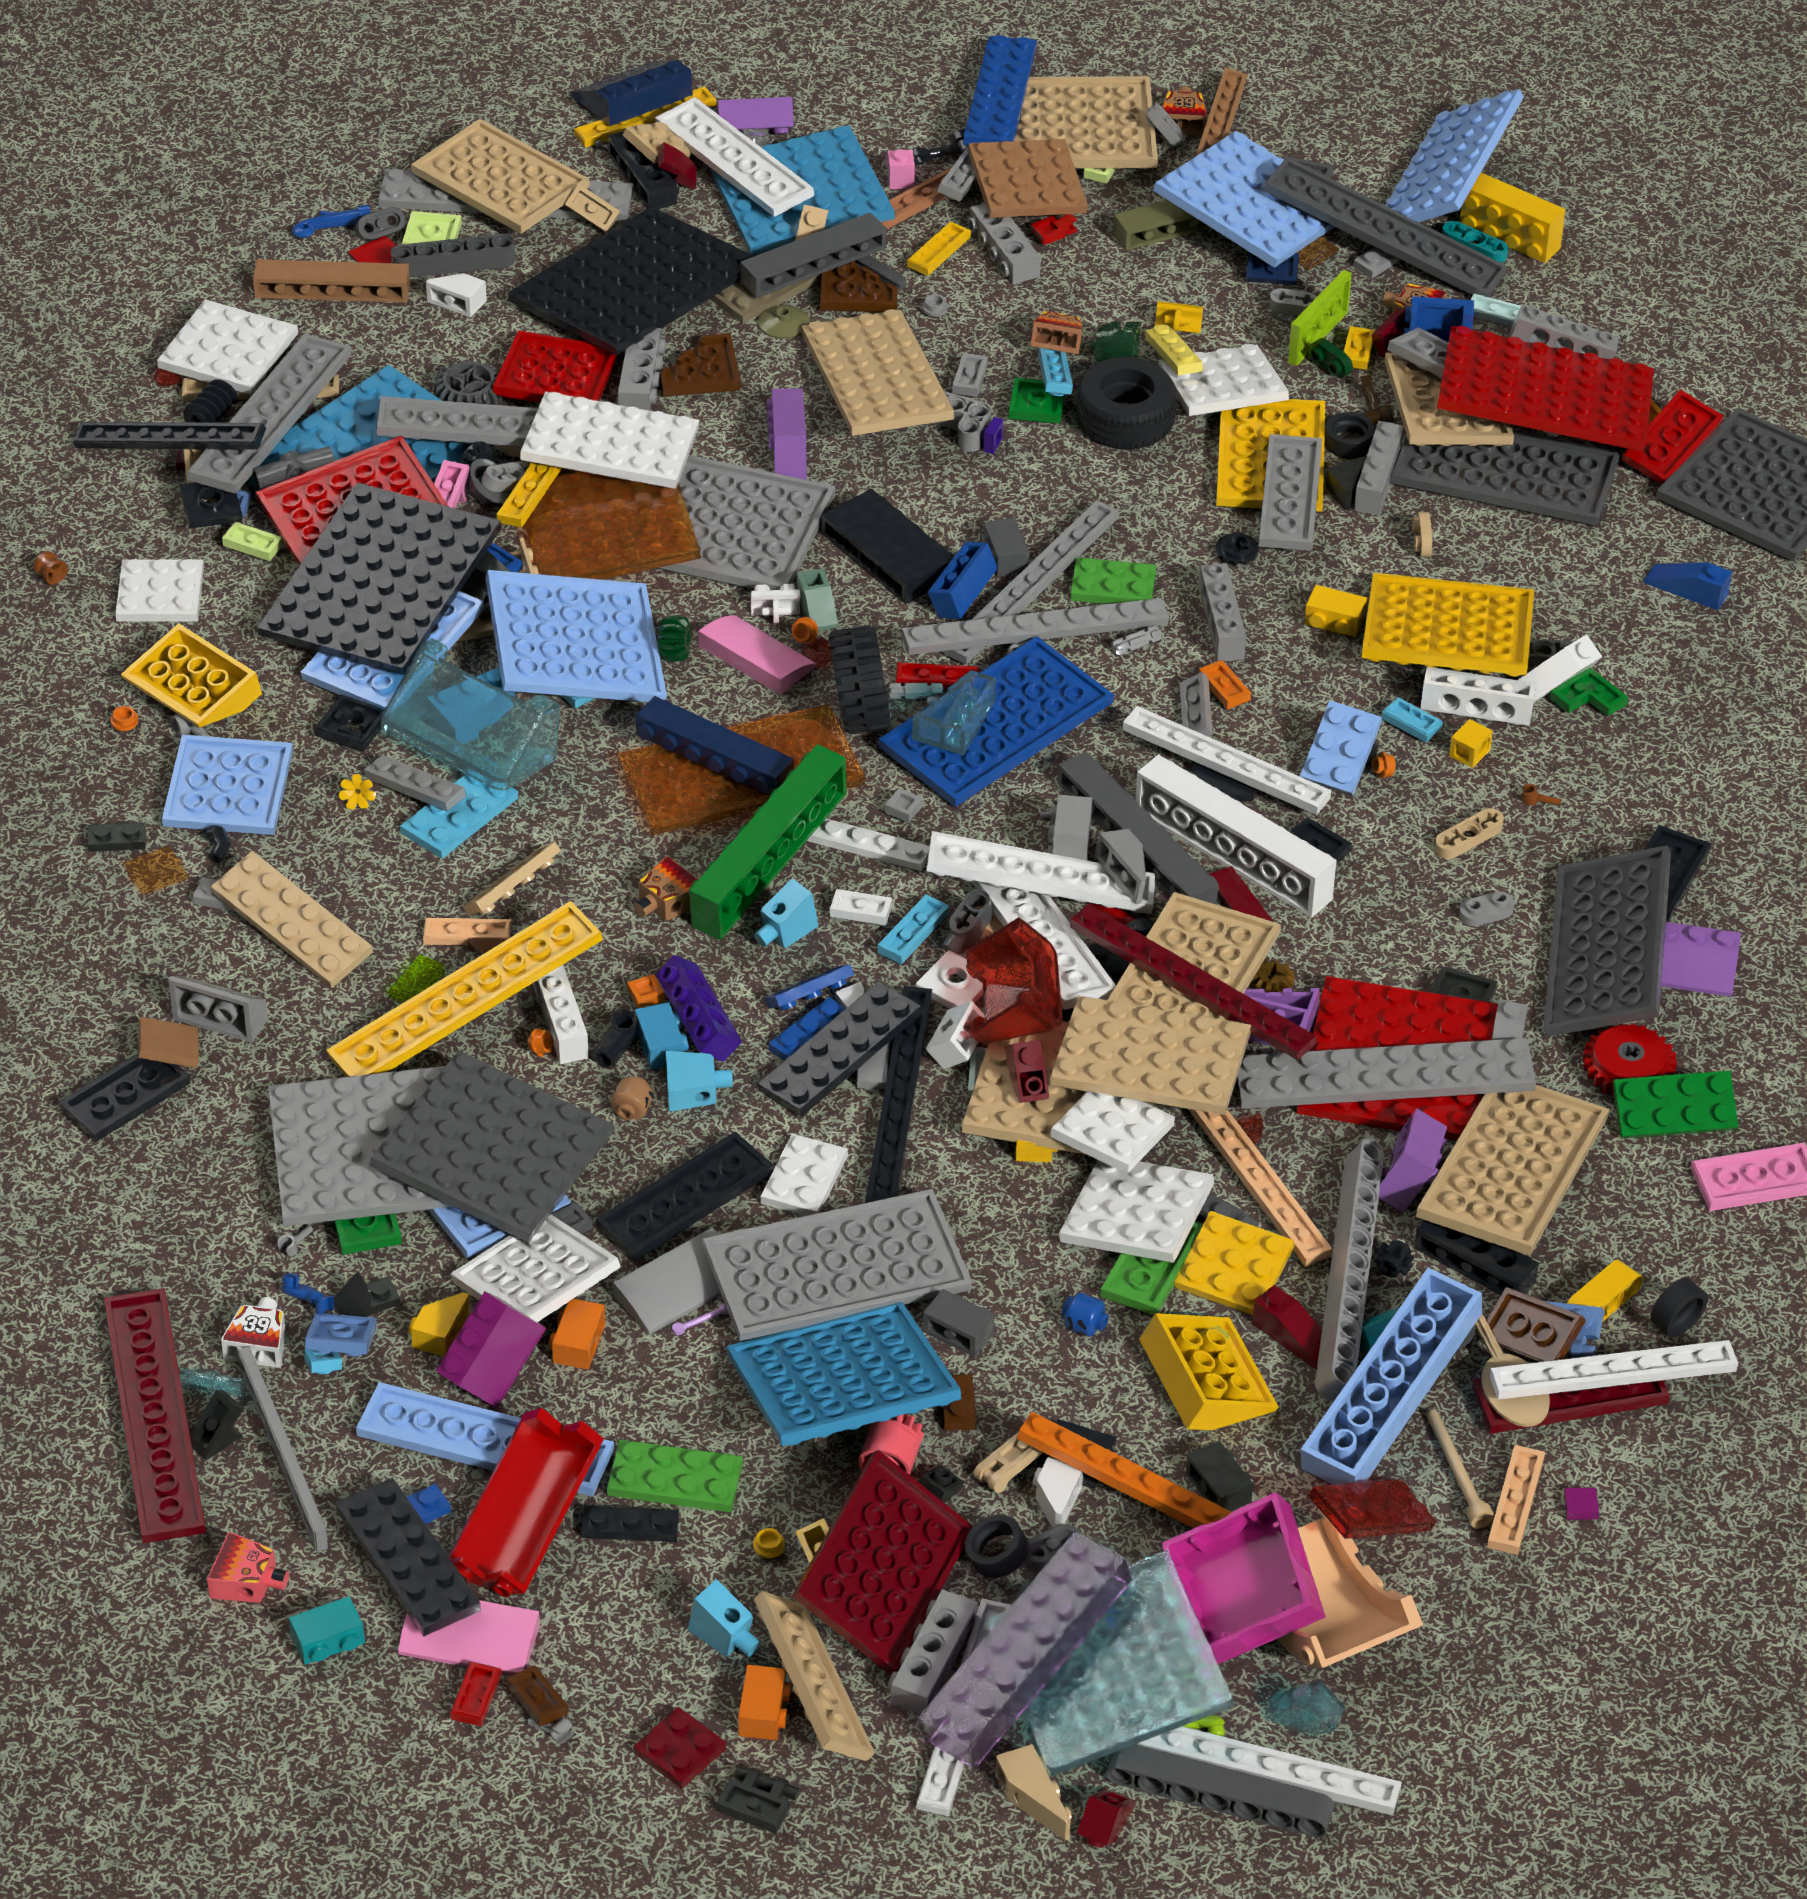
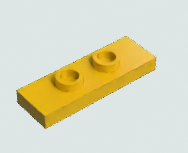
(939, 248)

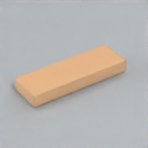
(458, 930)

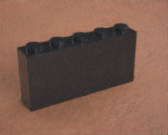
(886, 545)

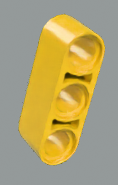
(1609, 1288)

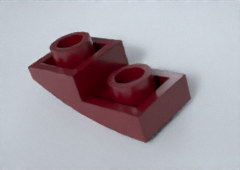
(677, 163)

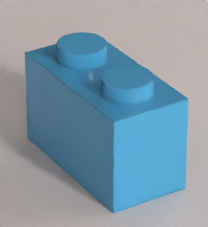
(659, 1033)

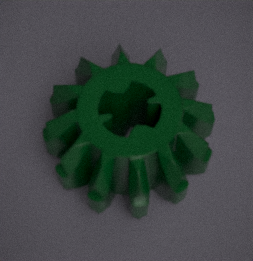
(674, 638)

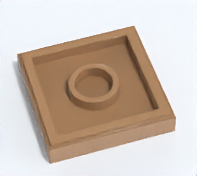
(168, 1042)

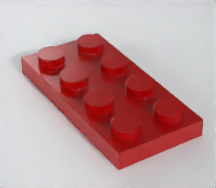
(1674, 436)

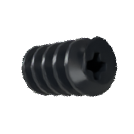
(211, 403)

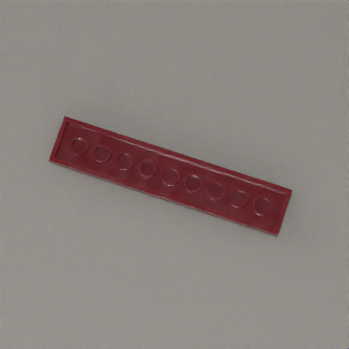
(154, 1416)

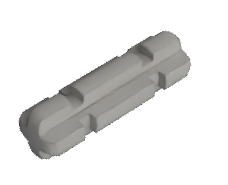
(1136, 640)
(915, 690)

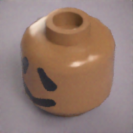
(632, 1098)

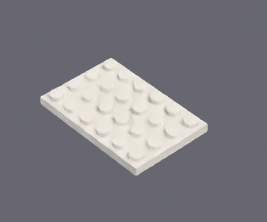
(610, 439)

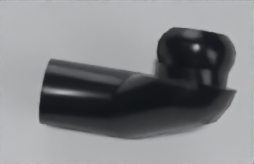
(221, 841)

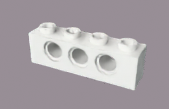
(1478, 696)
(562, 1016)

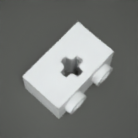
(952, 1039)

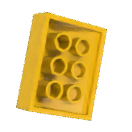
(194, 678)
(1206, 1376)

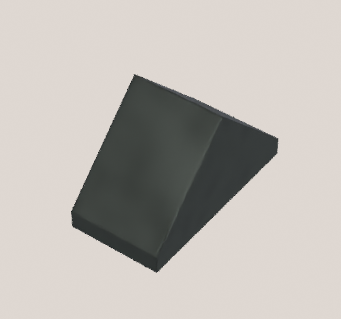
(1343, 480)

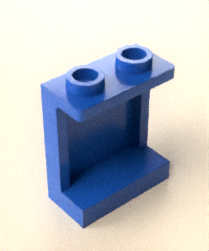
(1438, 315)

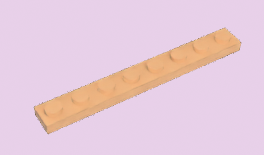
(1264, 1185)

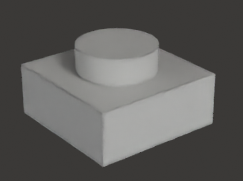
(903, 805)

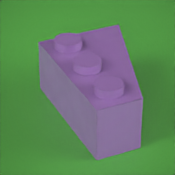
(1295, 1006)

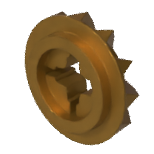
(1283, 979)

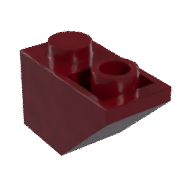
(1027, 1071)

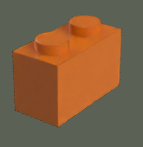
(577, 1333)
(763, 1701)

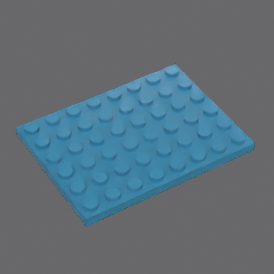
(351, 425)

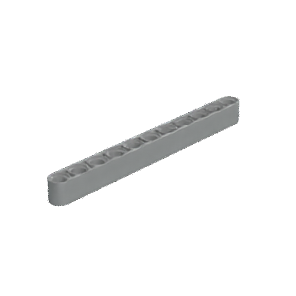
(1349, 1268)

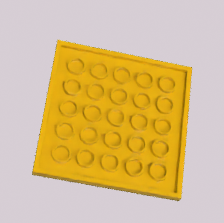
(1448, 624)

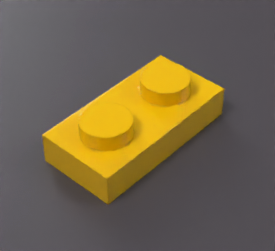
(1359, 346)

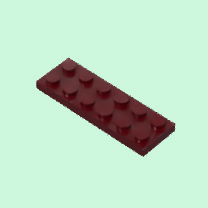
(1581, 1403)

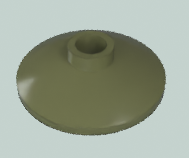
(783, 321)

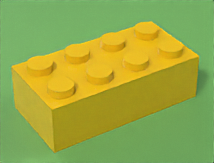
(1514, 217)

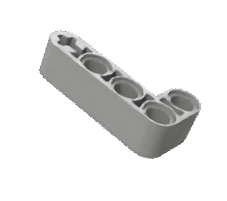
(969, 420)

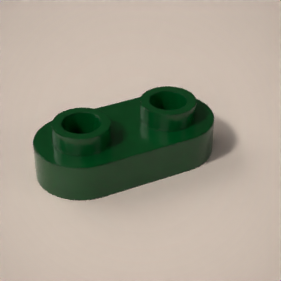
(1330, 358)

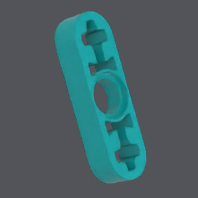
(1488, 244)

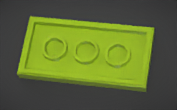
(1319, 317)

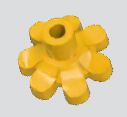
(357, 792)

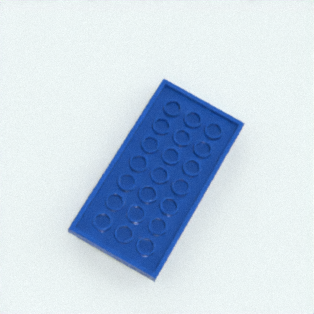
(1035, 704)

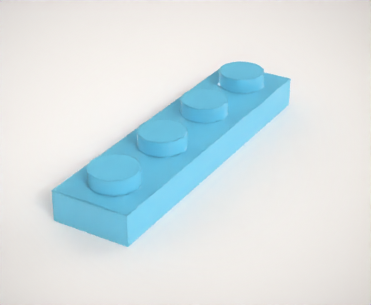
(1055, 372)

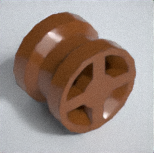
(50, 567)

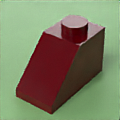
(1105, 1817)

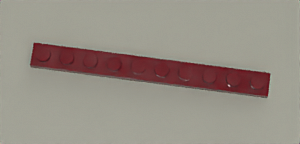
(1192, 981)

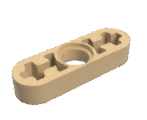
(1475, 824)

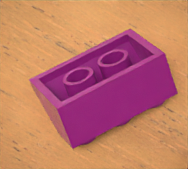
(491, 1349)

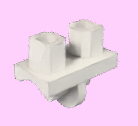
(775, 602)

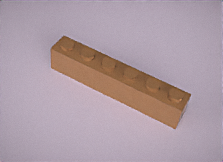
(332, 280)

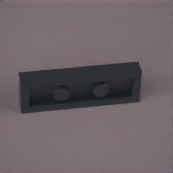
(630, 1523)

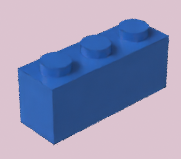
(962, 580)

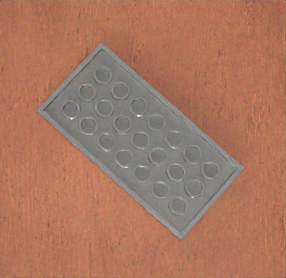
(835, 1264)

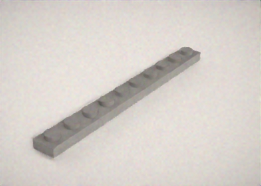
(1044, 569)
(1027, 626)

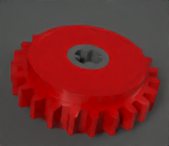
(1627, 1053)

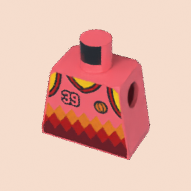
(244, 1571)

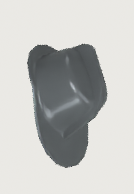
(477, 489)

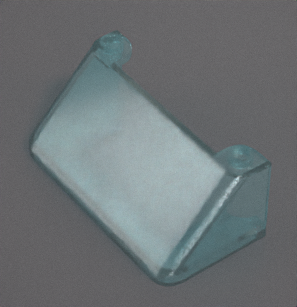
(471, 721)

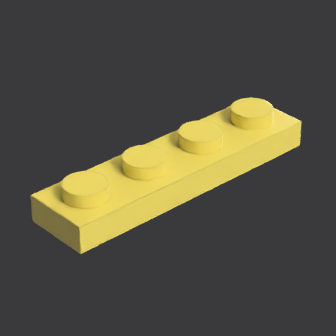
(1173, 350)

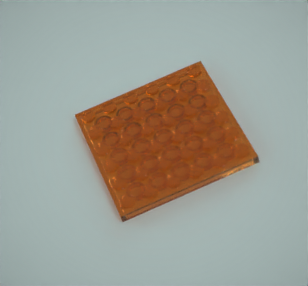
(609, 527)

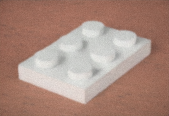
(804, 1175)

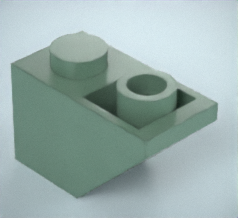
(817, 598)

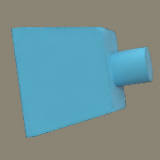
(787, 916)
(693, 1079)
(722, 1621)

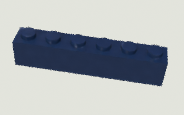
(713, 745)

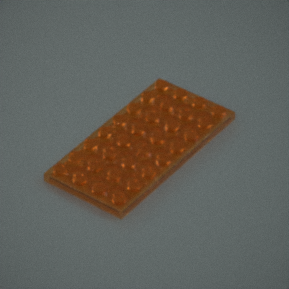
(684, 793)

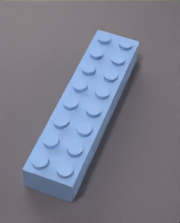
(1392, 1380)

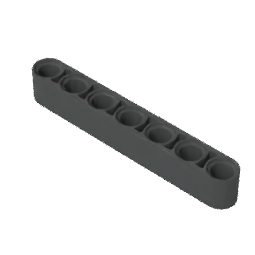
(1221, 1789)

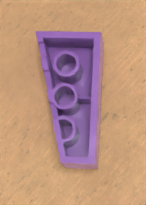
(787, 431)

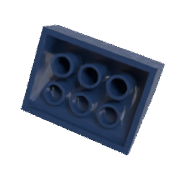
(636, 91)

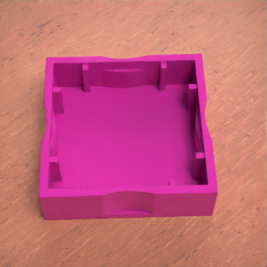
(1247, 1577)

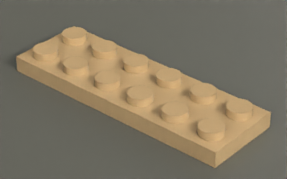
(292, 919)
(814, 1676)

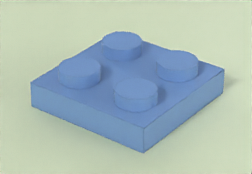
(340, 1334)

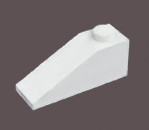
(1563, 666)

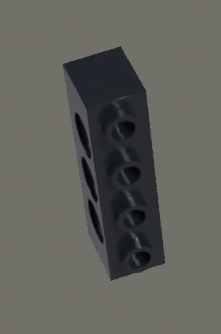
(649, 181)
(1477, 1259)

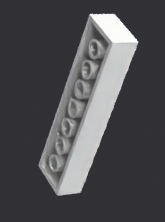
(1236, 836)

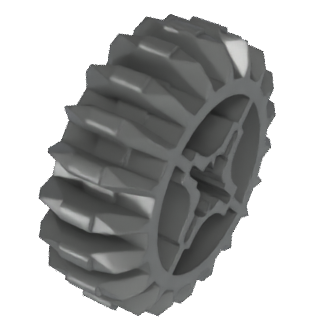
(467, 383)

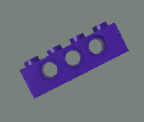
(698, 1008)

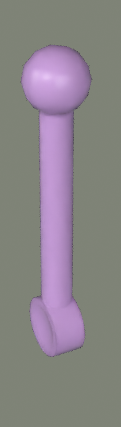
(678, 1328)

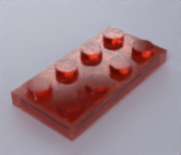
(1372, 1508)

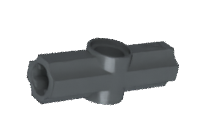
(291, 465)

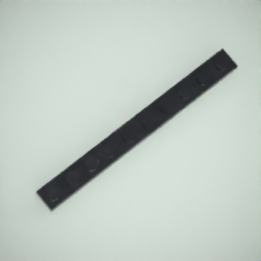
(898, 1101)

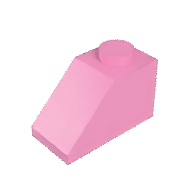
(900, 169)

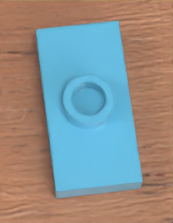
(1412, 719)

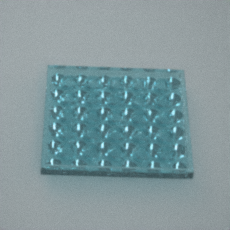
(1130, 1676)

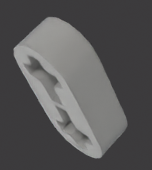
(1290, 301)

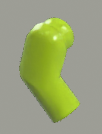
(1213, 1723)

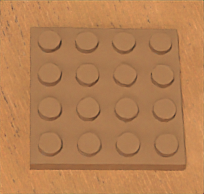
(1027, 178)

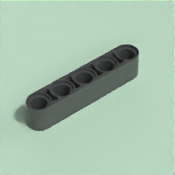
(456, 255)

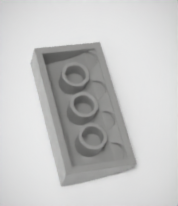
(668, 1285)

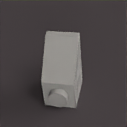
(1509, 1020)

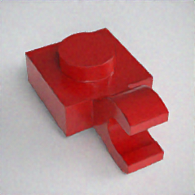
(1051, 230)

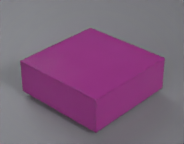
(1581, 1503)

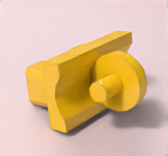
(1179, 316)

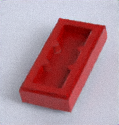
(475, 1694)

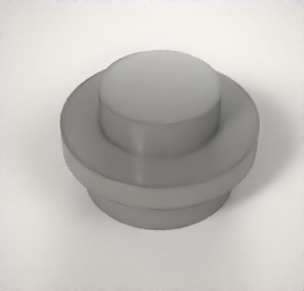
(935, 305)

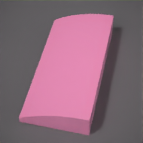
(754, 653)
(493, 1637)

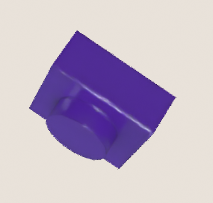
(992, 435)

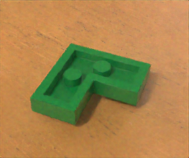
(1590, 688)

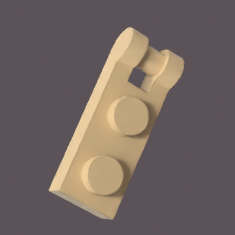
(1010, 1458)

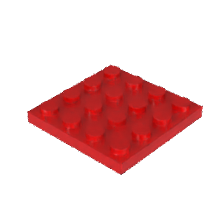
(553, 365)

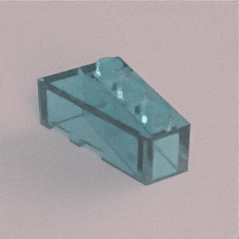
(957, 715)

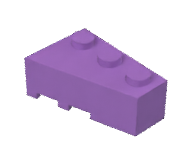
(1414, 1160)

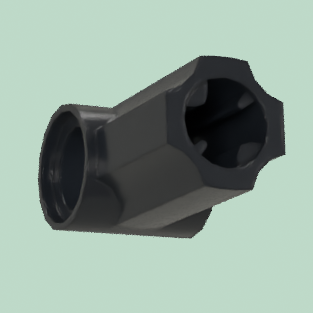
(617, 1039)

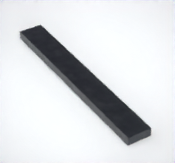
(169, 435)

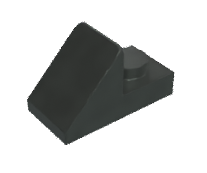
(366, 1299)
(215, 1426)

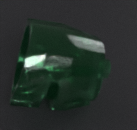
(1115, 342)

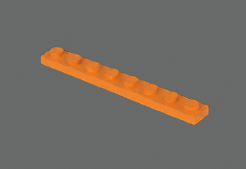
(1119, 1472)

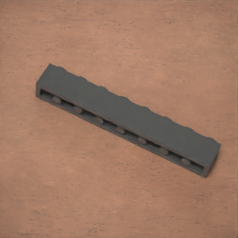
(1118, 810)

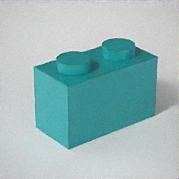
(327, 1630)

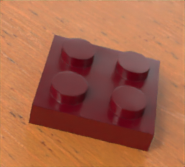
(679, 1747)

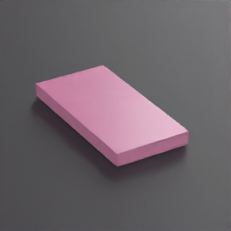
(1752, 1176)

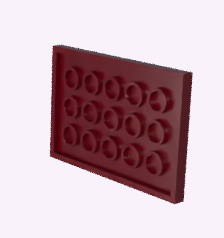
(883, 1561)

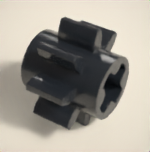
(1394, 1258)

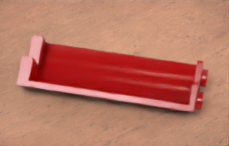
(524, 1502)

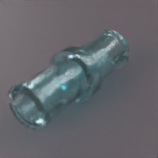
(213, 1381)

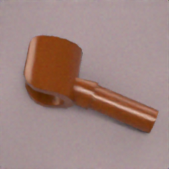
(1531, 797)

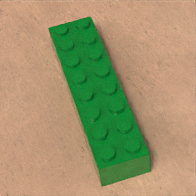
(768, 842)

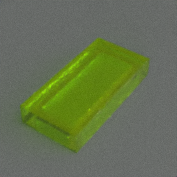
(416, 978)

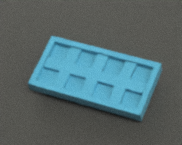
(445, 830)

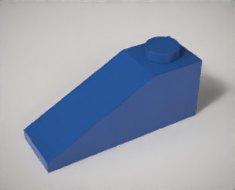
(1694, 581)

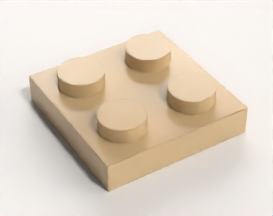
(650, 136)

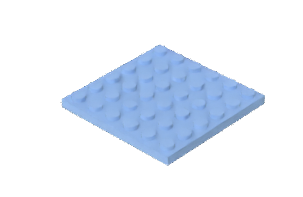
(1227, 194)
(575, 636)

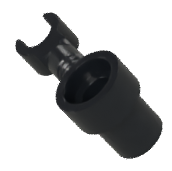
(923, 155)

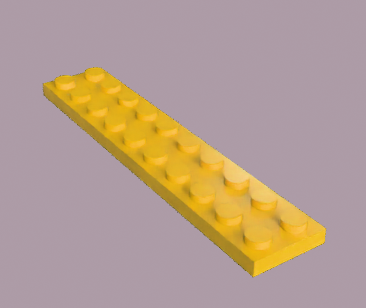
(466, 993)

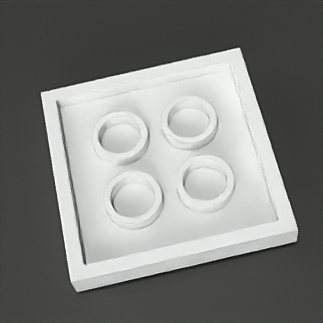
(159, 590)
(1113, 1129)

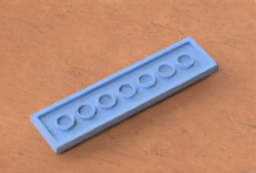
(451, 1430)

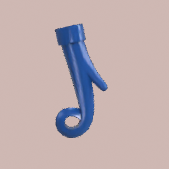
(329, 219)

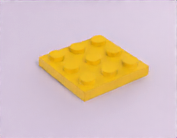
(1233, 1262)

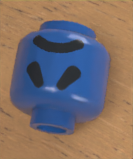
(1084, 1314)

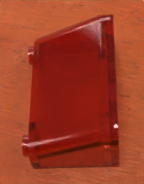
(1018, 983)

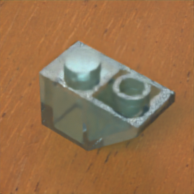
(1305, 1709)

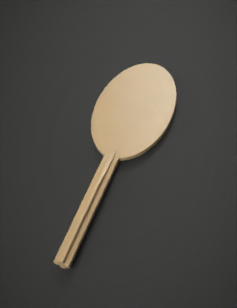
(1520, 1411)

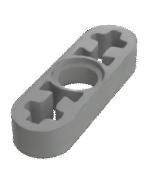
(504, 471)

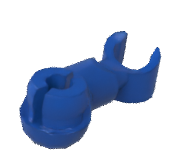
(293, 1288)

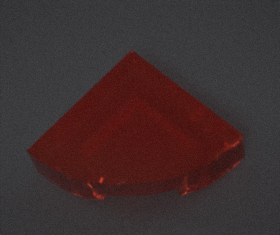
(1252, 1127)

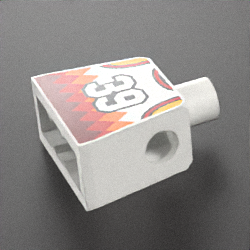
(260, 1329)

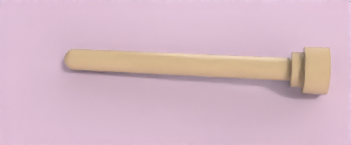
(1479, 1512)

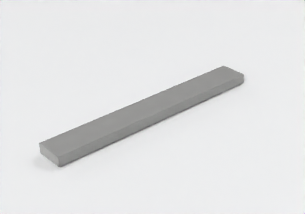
(283, 1449)

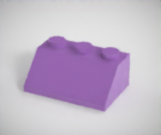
(758, 113)
(1700, 959)

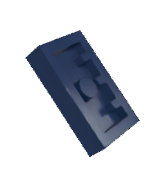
(1262, 272)

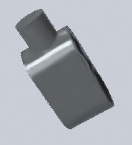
(969, 923)

